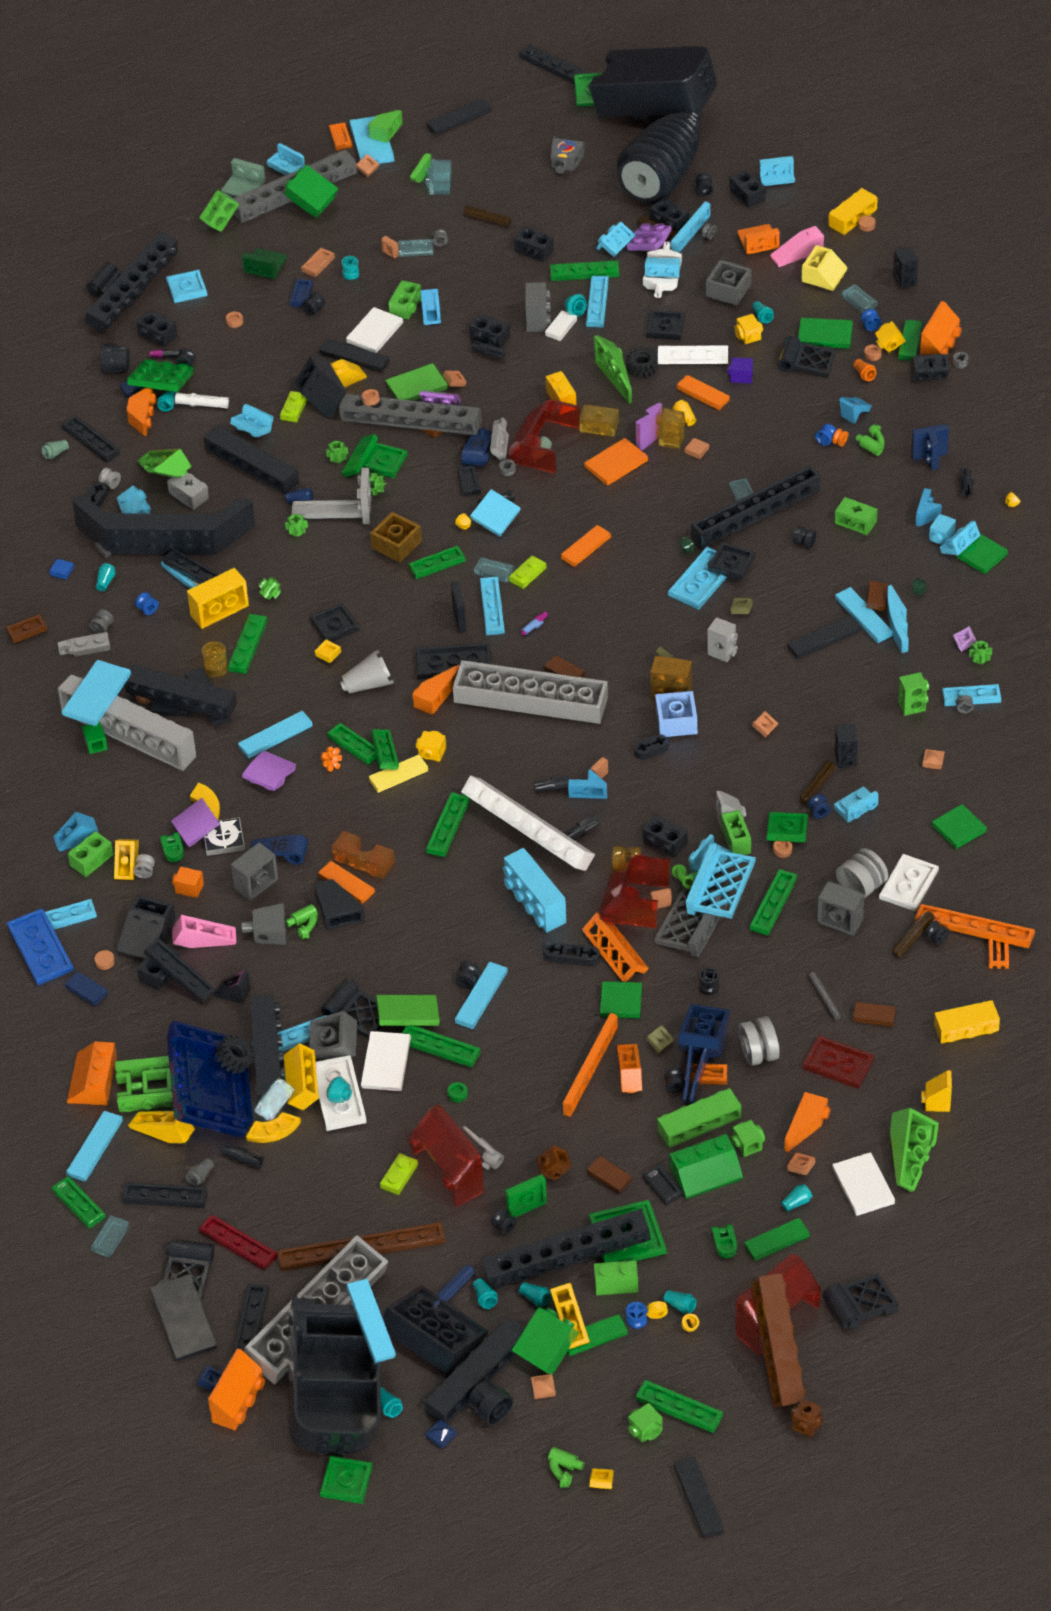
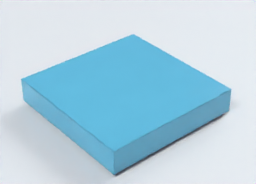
(186, 286)
(495, 513)

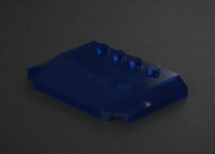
(201, 1088)

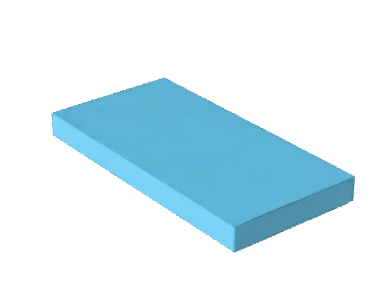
(378, 150)
(697, 582)
(96, 692)

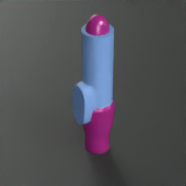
(535, 623)

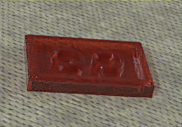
(838, 1062)

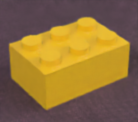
(218, 598)

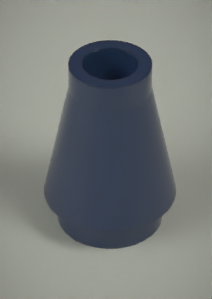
(299, 495)

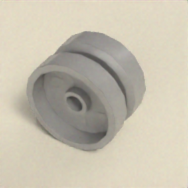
(758, 1041)

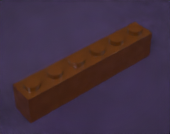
(778, 1340)

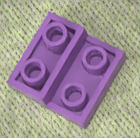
(649, 237)
(439, 397)
(647, 427)
(268, 770)
(195, 822)

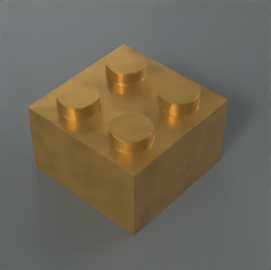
(396, 537)
(670, 675)

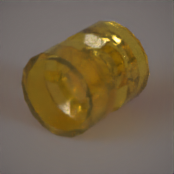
(214, 659)
(620, 853)

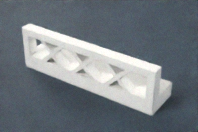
(693, 354)

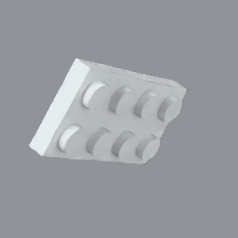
(339, 1114)

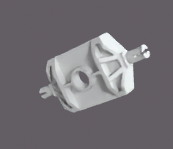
(662, 283)

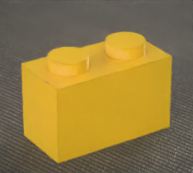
(560, 389)

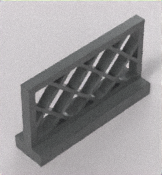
(698, 936)

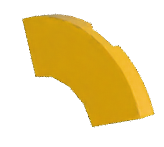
(208, 796)
(274, 1129)

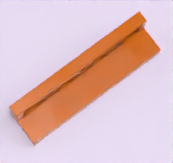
(615, 939)

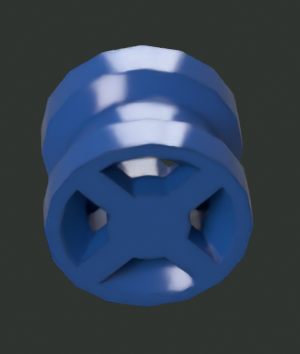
(871, 320)
(825, 435)
(146, 603)
(636, 1315)

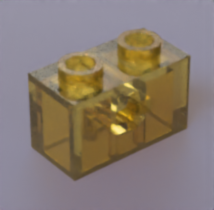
(599, 420)
(671, 428)

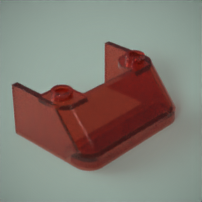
(526, 445)
(622, 903)
(451, 1152)
(799, 1286)

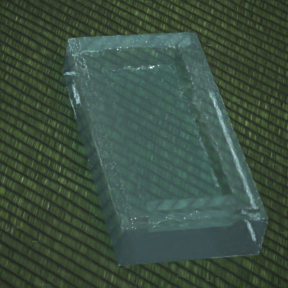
(416, 247)
(859, 298)
(740, 488)
(492, 568)
(274, 1099)
(110, 1236)

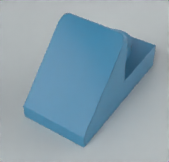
(430, 306)
(852, 407)
(927, 510)
(590, 788)

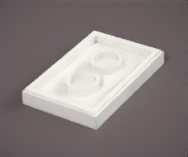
(374, 330)
(909, 882)
(386, 1061)
(863, 1184)

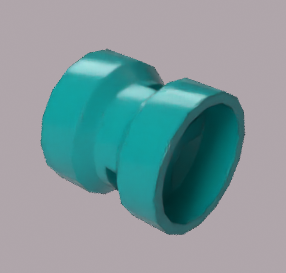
(350, 267)

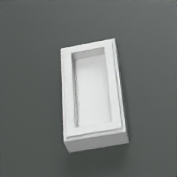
(560, 325)

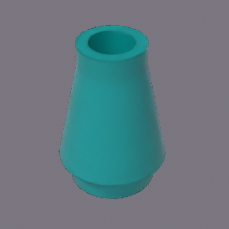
(763, 313)
(166, 401)
(105, 575)
(797, 1197)
(485, 1294)
(536, 1294)
(681, 1301)
(390, 1404)

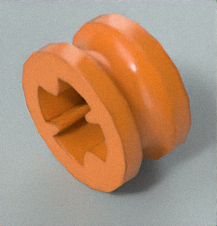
(840, 437)

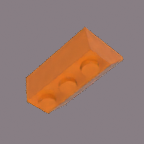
(940, 331)
(93, 1074)
(236, 1391)

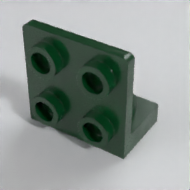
(263, 263)

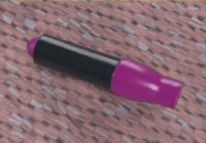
(164, 353)

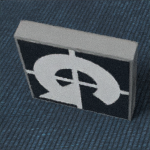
(225, 838)

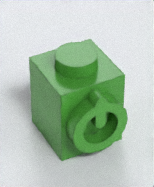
(748, 1138)
(645, 1423)

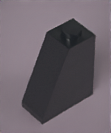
(337, 905)

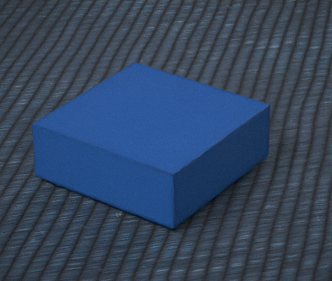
(61, 569)

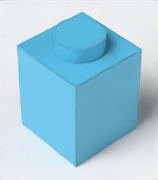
(942, 529)

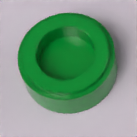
(457, 1092)

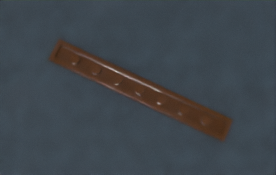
(381, 1242)

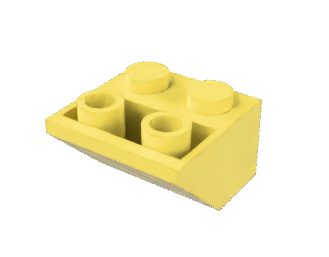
(823, 268)

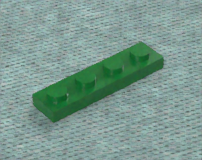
(586, 270)
(247, 643)
(447, 824)
(773, 902)
(442, 1046)
(679, 1406)

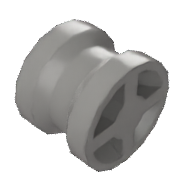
(109, 478)
(144, 866)

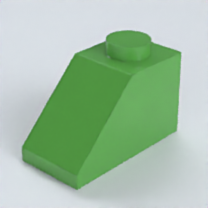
(385, 125)

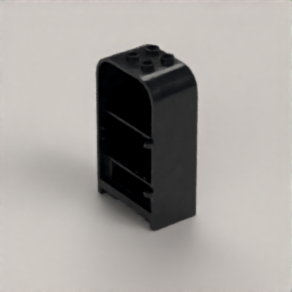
(654, 82)
(330, 1379)

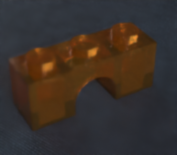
(375, 862)

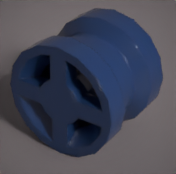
(819, 806)

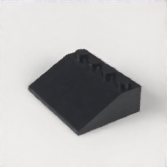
(441, 1336)

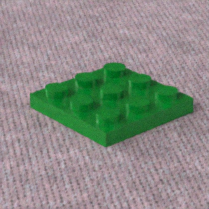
(160, 375)
(637, 1252)

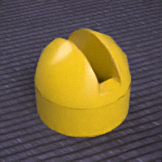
(1012, 500)
(463, 521)
(694, 1322)

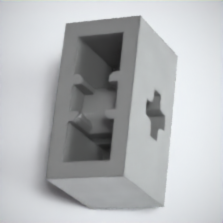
(188, 490)
(722, 639)

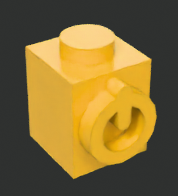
(748, 329)
(889, 337)
(431, 745)

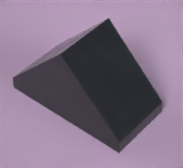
(234, 987)

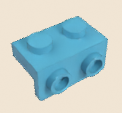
(286, 160)
(776, 171)
(253, 421)
(133, 502)

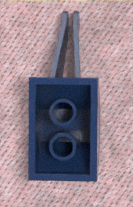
(704, 1034)

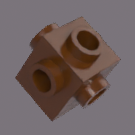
(553, 1163)
(806, 1418)

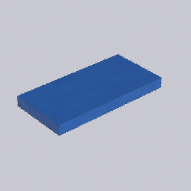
(40, 946)

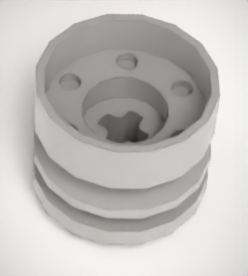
(862, 872)

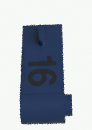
(476, 448)
(291, 847)

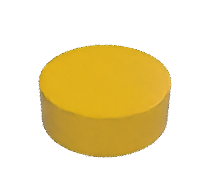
(657, 1310)

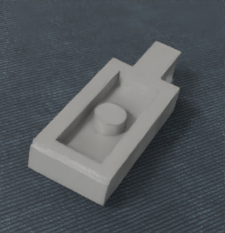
(499, 439)
(85, 645)

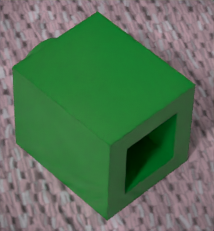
(94, 738)

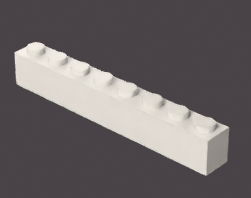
(528, 823)

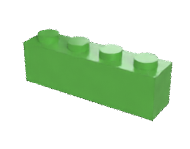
(699, 1118)

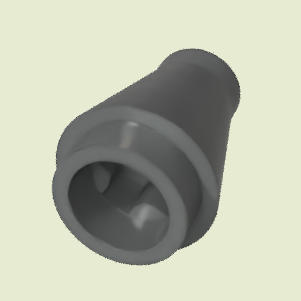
(198, 1173)

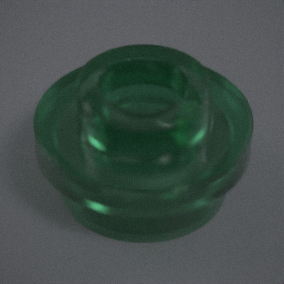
(687, 545)
(919, 586)

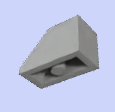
(727, 803)

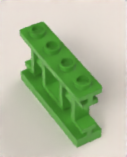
(148, 1069)

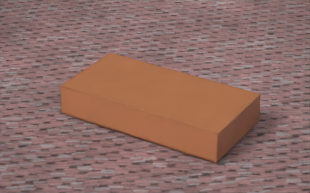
(318, 262)

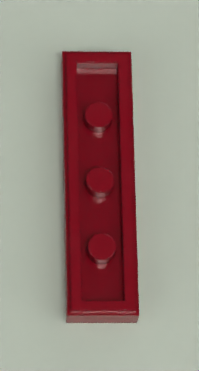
(238, 1242)

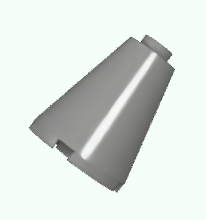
(366, 675)

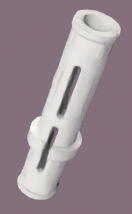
(201, 400)

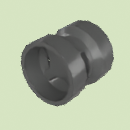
(101, 622)

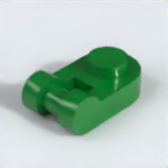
(172, 847)
(725, 1246)

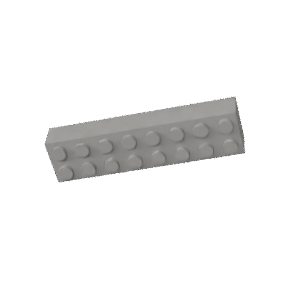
(530, 692)
(141, 728)
(351, 1264)

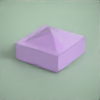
(965, 638)

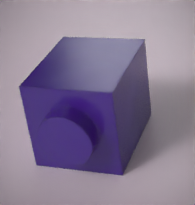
(741, 370)

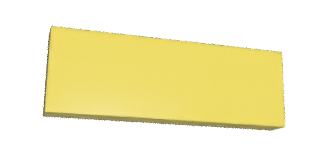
(407, 770)

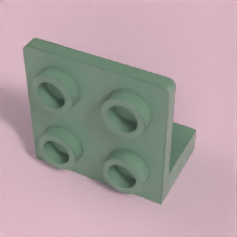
(244, 179)

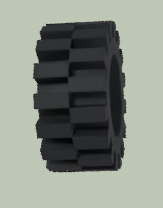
(642, 369)
(228, 1059)

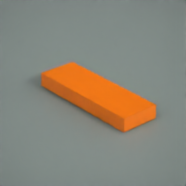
(703, 392)
(585, 545)
(354, 886)

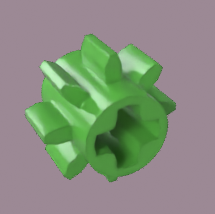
(337, 451)
(376, 484)
(296, 525)
(270, 588)
(980, 652)

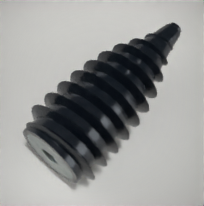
(659, 156)

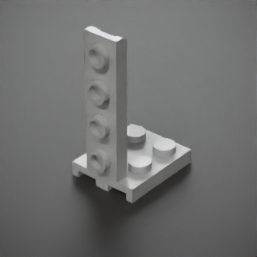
(340, 508)

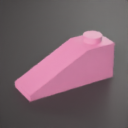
(798, 247)
(201, 933)

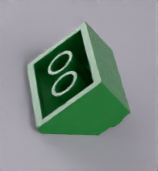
(705, 1166)

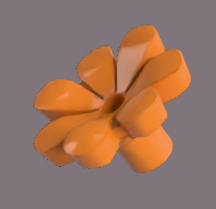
(330, 758)

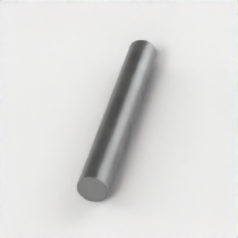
(825, 996)

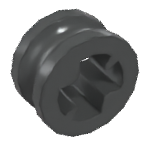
(709, 231)
(440, 233)
(960, 356)
(507, 463)
(968, 704)

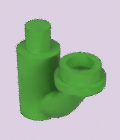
(870, 444)
(679, 872)
(301, 916)
(564, 1459)

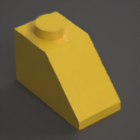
(348, 372)
(125, 856)
(938, 1093)

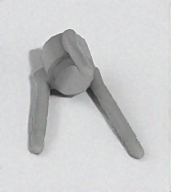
(491, 1157)

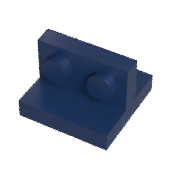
(930, 444)

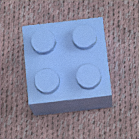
(676, 714)

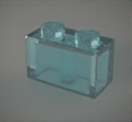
(439, 177)

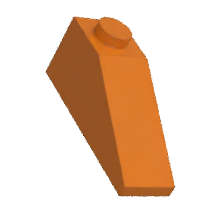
(434, 691)
(629, 1068)
(808, 1119)

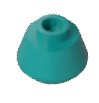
(575, 305)
(338, 1090)

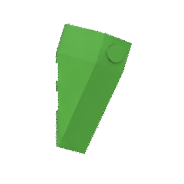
(611, 362)
(165, 462)
(911, 1141)

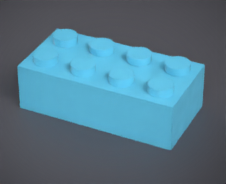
(534, 890)

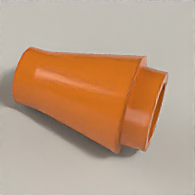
(865, 370)

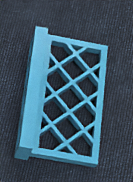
(705, 875)

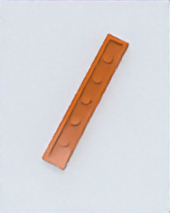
(980, 926)
(590, 1065)

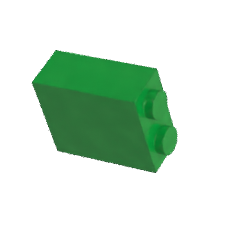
(310, 191)
(546, 1340)

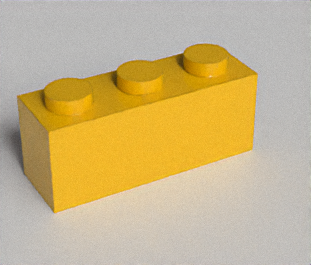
(850, 211)
(966, 1021)
(301, 1075)

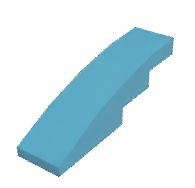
(897, 619)

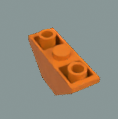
(140, 410)

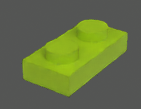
(293, 407)
(527, 572)
(399, 1174)

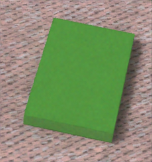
(408, 385)
(407, 1010)

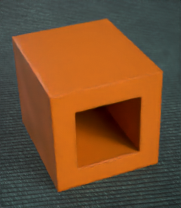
(188, 882)

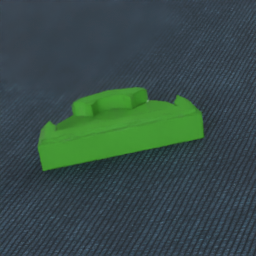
(421, 169)

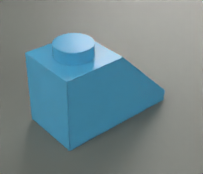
(74, 831)

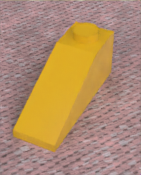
(162, 1126)
(567, 1308)

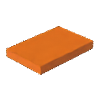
(616, 461)

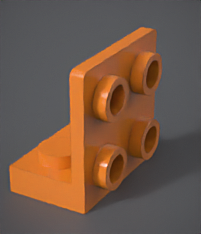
(759, 238)

